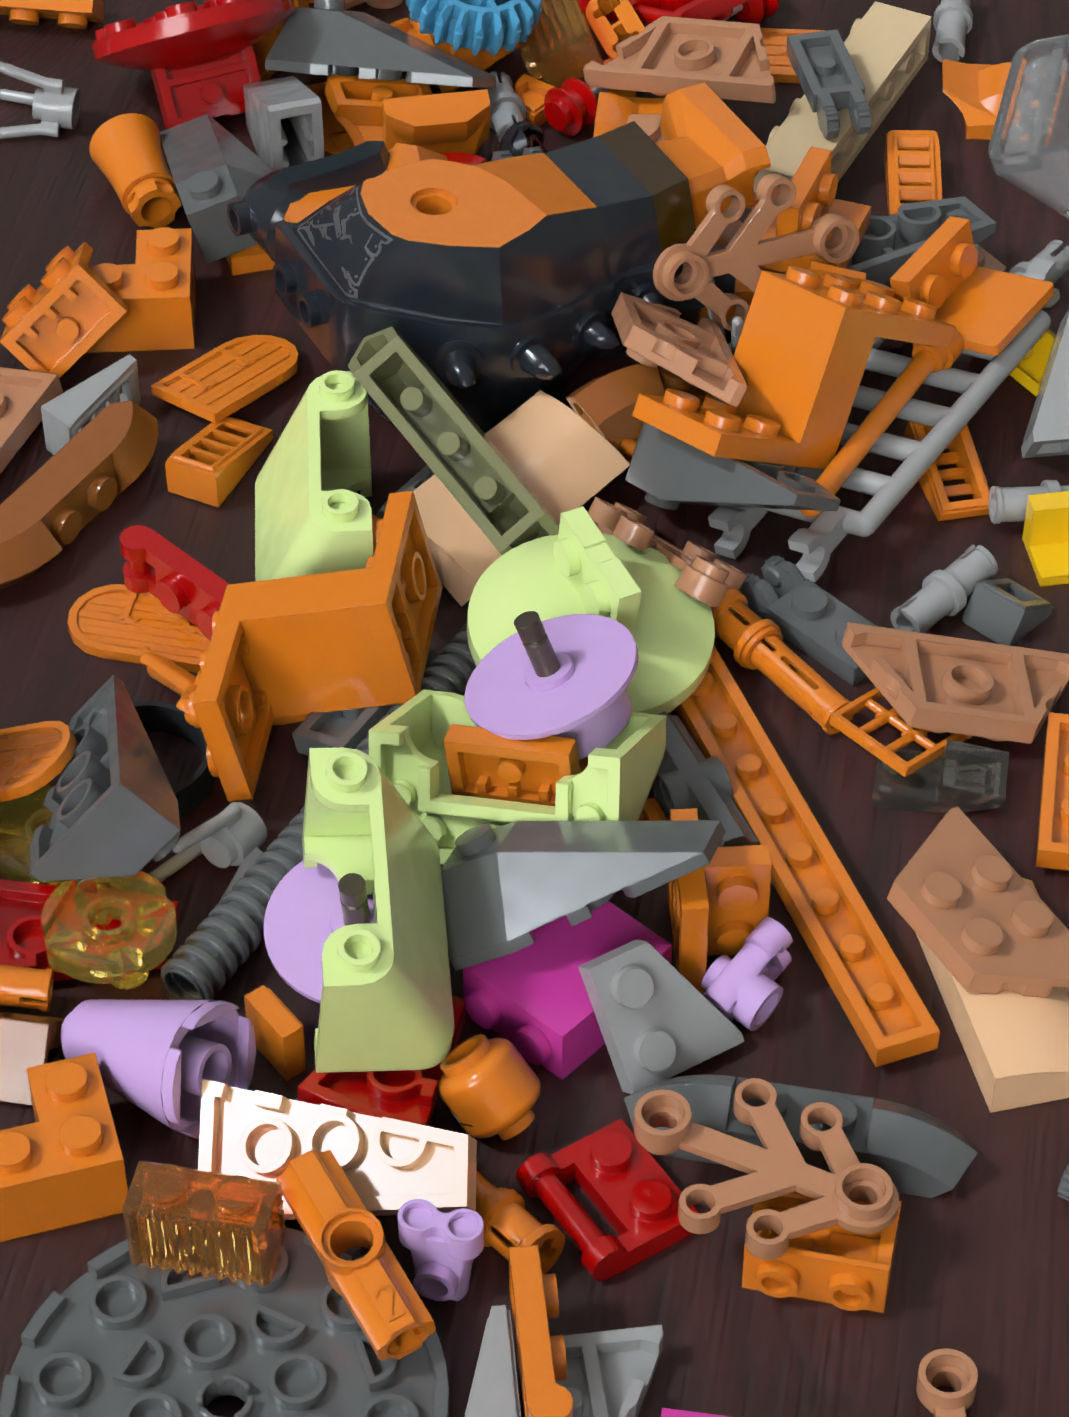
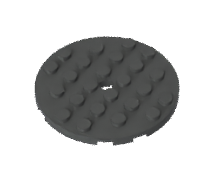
(174, 1342)

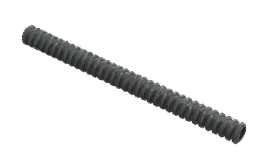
(237, 923)

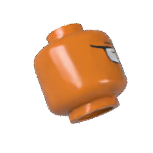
(489, 1087)

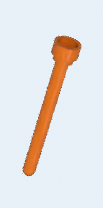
(925, 361)

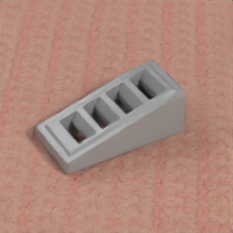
(79, 405)
(495, 1377)

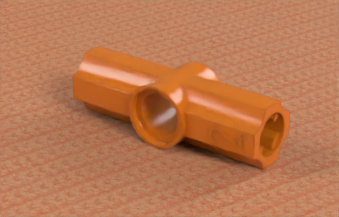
(371, 1286)

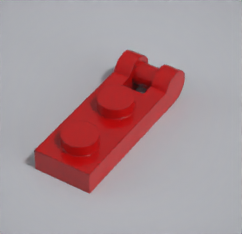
(171, 576)

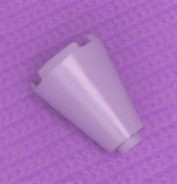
(162, 1051)

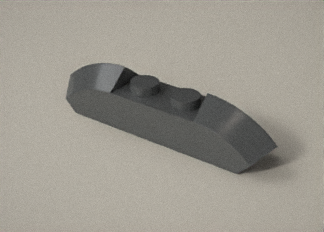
(908, 1144)

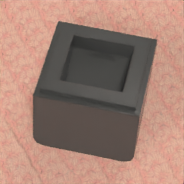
(1005, 610)

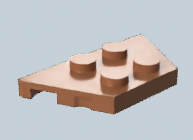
(687, 53)
(690, 351)
(960, 682)
(980, 914)

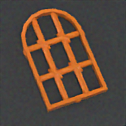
(882, 716)

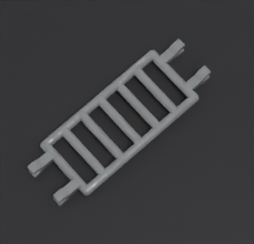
(887, 491)

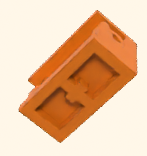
(826, 1264)

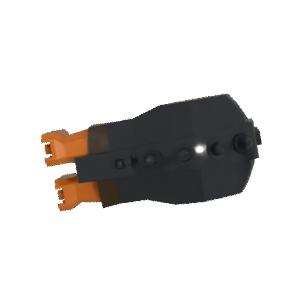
(500, 263)

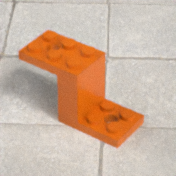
(801, 366)
(316, 646)

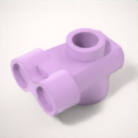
(745, 985)
(440, 1247)

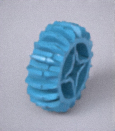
(477, 23)

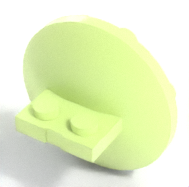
(604, 577)

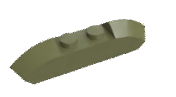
(450, 441)

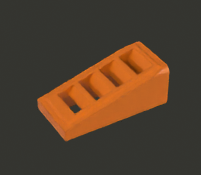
(912, 167)
(208, 468)
(969, 468)

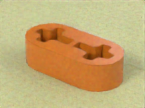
(608, 34)

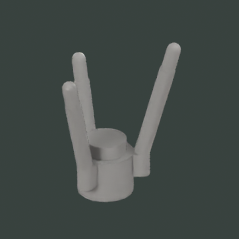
(53, 105)
(225, 841)

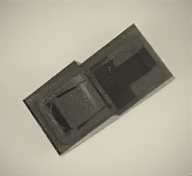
(961, 777)

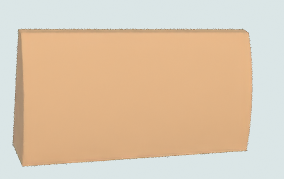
(553, 454)
(1010, 1039)

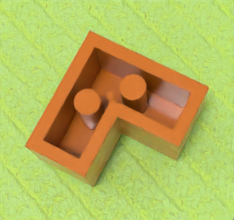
(157, 292)
(67, 1161)

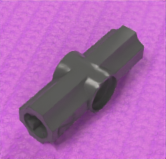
(693, 781)

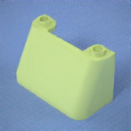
(307, 487)
(413, 758)
(388, 979)

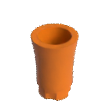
(134, 162)

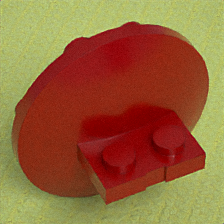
(195, 53)

